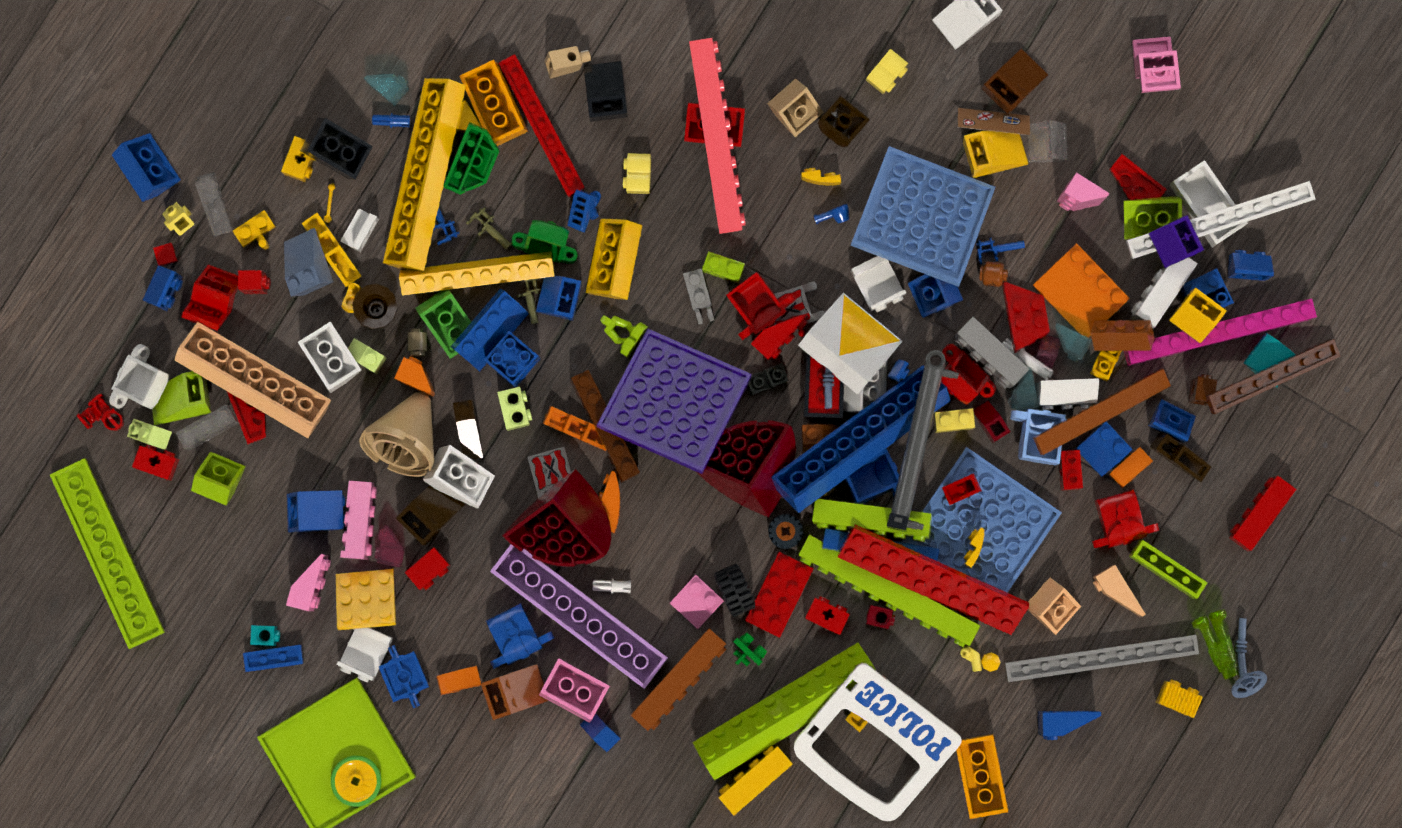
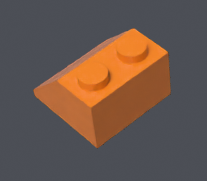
(414, 375)

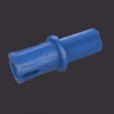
(391, 120)

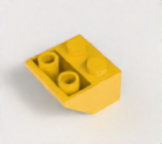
(1197, 315)

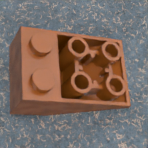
(514, 692)

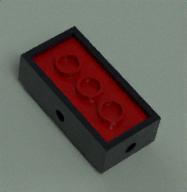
(815, 393)

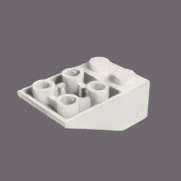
(965, 19)

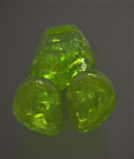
(1222, 650)

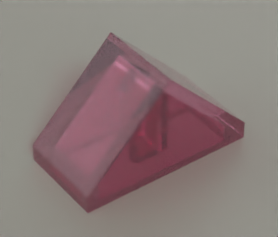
(1048, 350)

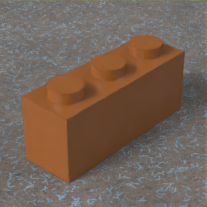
(1122, 335)

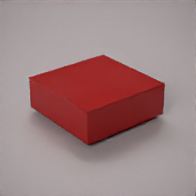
(165, 254)

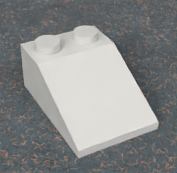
(459, 476)

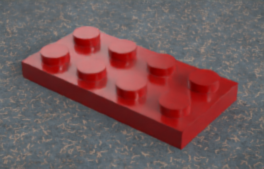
(779, 594)

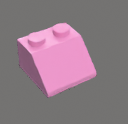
(696, 601)

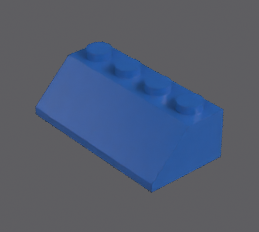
(488, 328)

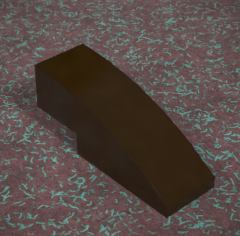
(1180, 456)

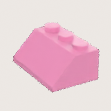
(1081, 194)

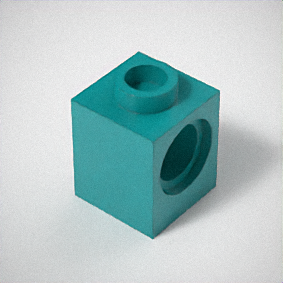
(256, 631)

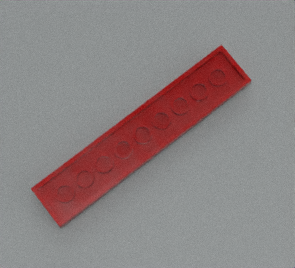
(933, 579)

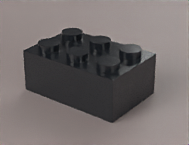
(336, 148)

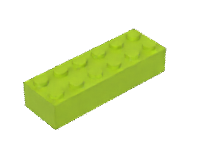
(873, 518)

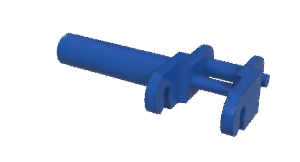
(441, 224)
(998, 248)

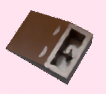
(1014, 81)

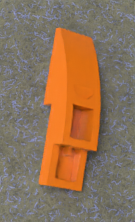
(611, 499)

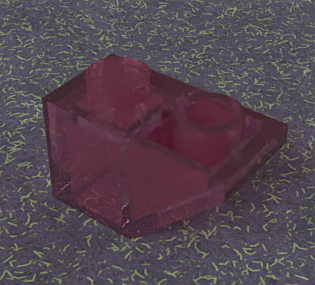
(391, 549)

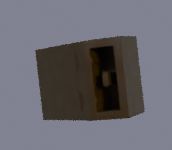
(429, 514)

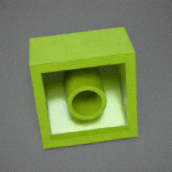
(217, 478)

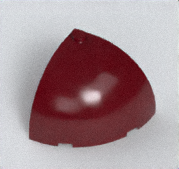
(748, 459)
(564, 525)

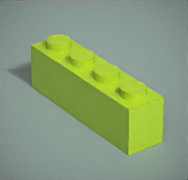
(1168, 569)

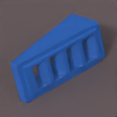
(589, 205)

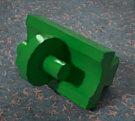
(757, 655)

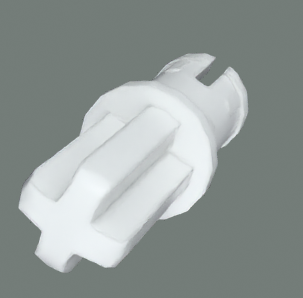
(612, 586)

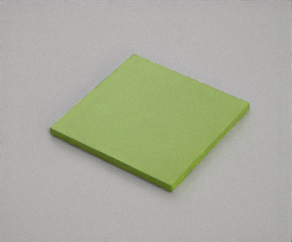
(318, 738)

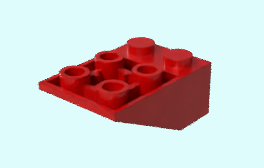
(774, 337)

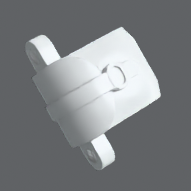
(138, 381)

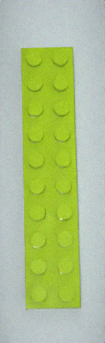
(107, 553)

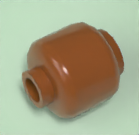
(993, 274)

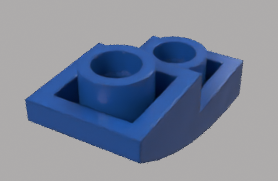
(899, 371)

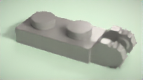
(698, 293)

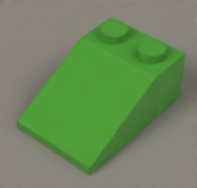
(444, 319)

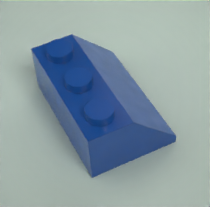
(145, 167)

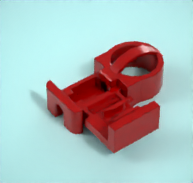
(98, 410)

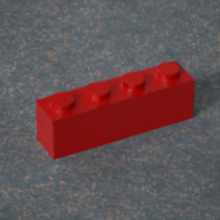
(1262, 513)

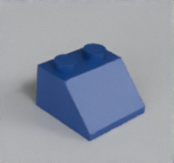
(1250, 266)
(933, 294)
(1103, 449)

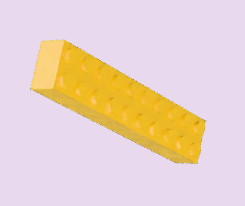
(424, 174)

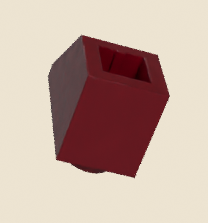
(991, 421)

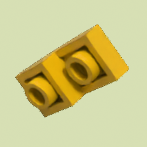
(814, 176)
(1105, 364)
(976, 542)

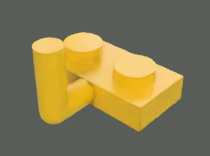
(254, 230)

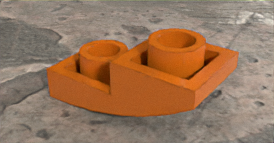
(1131, 467)
(458, 680)

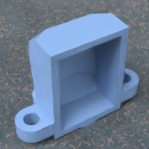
(1034, 423)

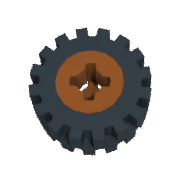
(788, 535)

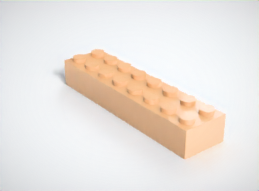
(252, 380)

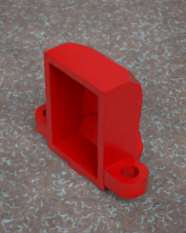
(757, 304)
(971, 377)
(1121, 520)

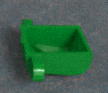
(545, 238)

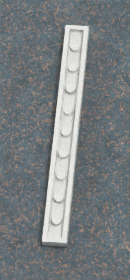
(1234, 215)

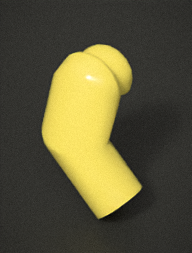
(973, 656)

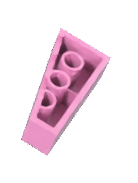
(358, 520)

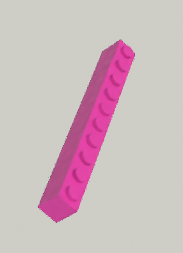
(1227, 330)

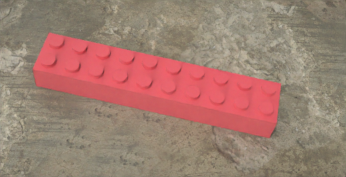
(716, 135)

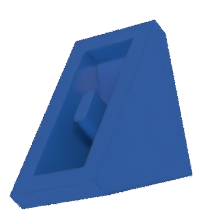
(600, 733)

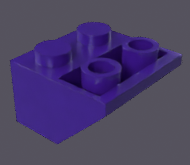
(1176, 241)

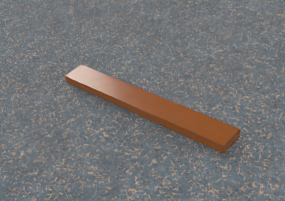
(1101, 411)

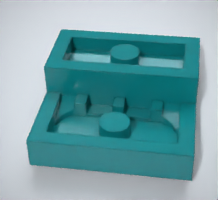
(1267, 353)

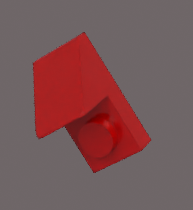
(961, 489)

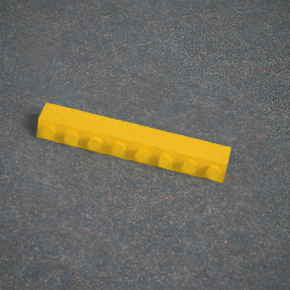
(477, 273)

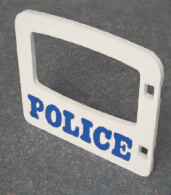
(899, 718)

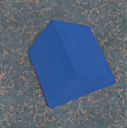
(1172, 421)

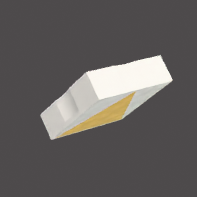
(850, 343)

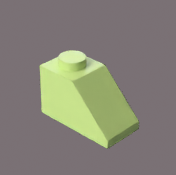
(366, 356)

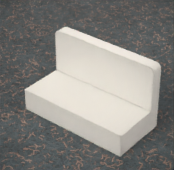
(359, 230)

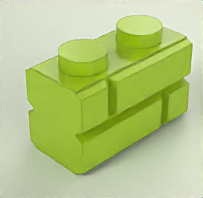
(723, 267)

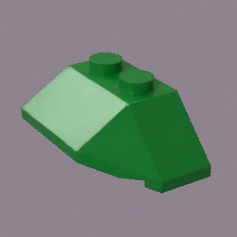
(473, 160)

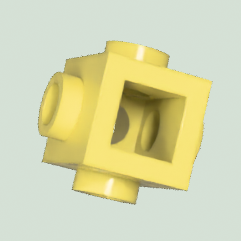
(178, 218)

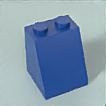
(315, 511)

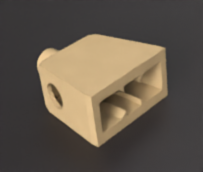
(559, 63)

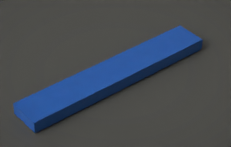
(835, 539)

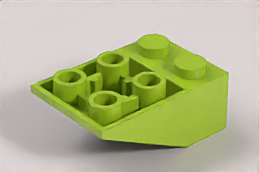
(182, 399)

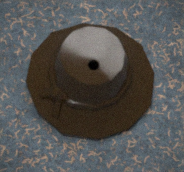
(371, 299)

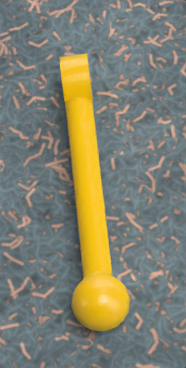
(327, 218)

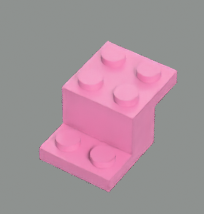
(1156, 64)

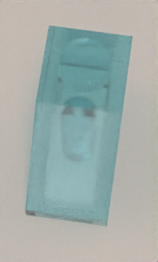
(388, 86)
(1073, 343)
(1024, 394)

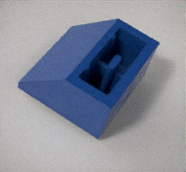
(1211, 285)
(163, 288)
(559, 297)

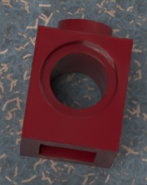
(871, 617)

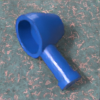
(839, 213)

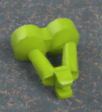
(628, 343)

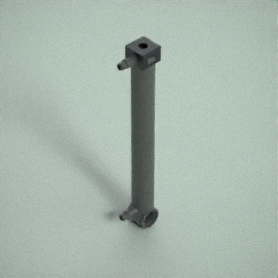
(916, 443)

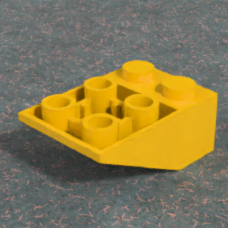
(993, 152)

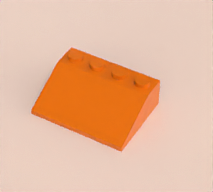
(1080, 290)

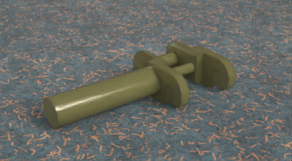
(489, 228)
(530, 300)

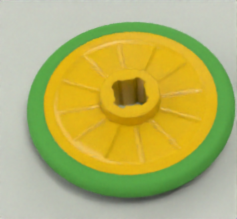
(351, 793)

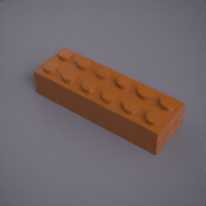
(678, 679)

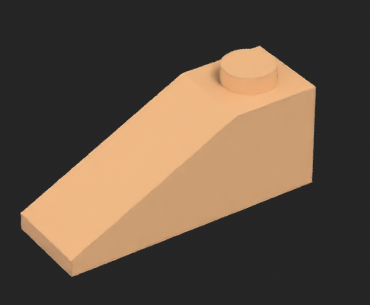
(1115, 587)

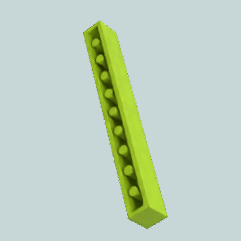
(896, 596)

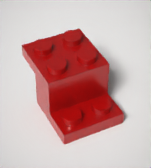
(212, 297)

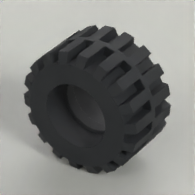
(734, 590)

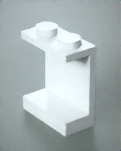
(878, 283)
(365, 653)

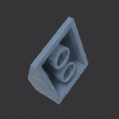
(305, 264)

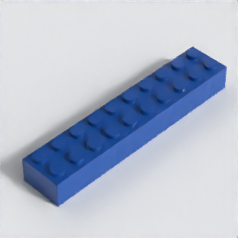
(852, 444)

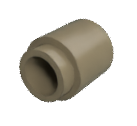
(417, 342)

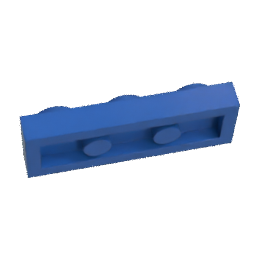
(273, 658)

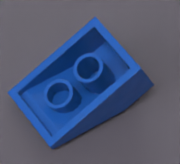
(1059, 723)

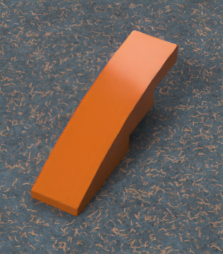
(573, 427)

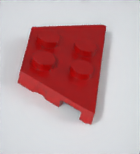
(1025, 315)

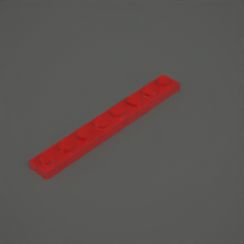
(541, 125)

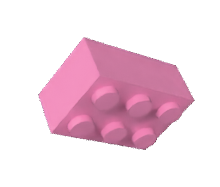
(574, 690)

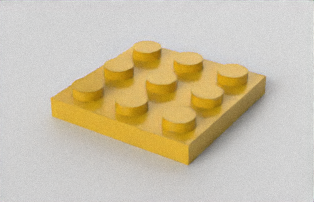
(365, 599)

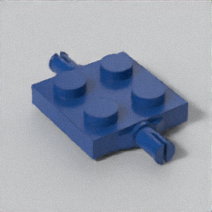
(404, 676)

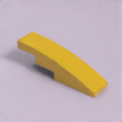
(332, 250)

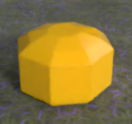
(990, 662)

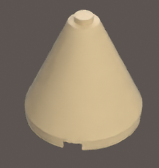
(403, 437)

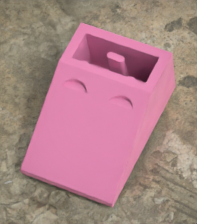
(306, 589)

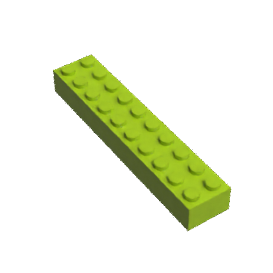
(777, 714)

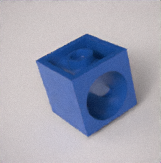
(512, 359)

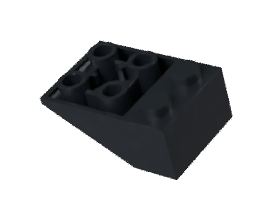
(605, 91)

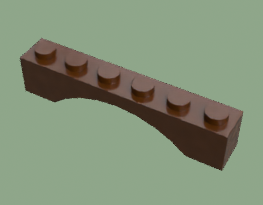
(615, 446)

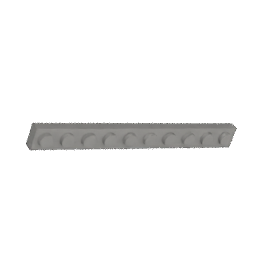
(1101, 658)

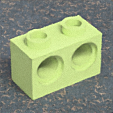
(510, 409)

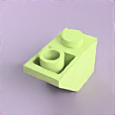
(149, 434)

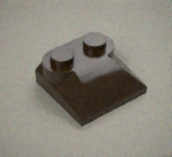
(842, 122)

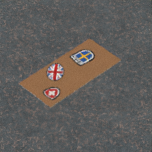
(993, 121)

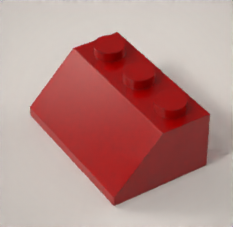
(694, 126)

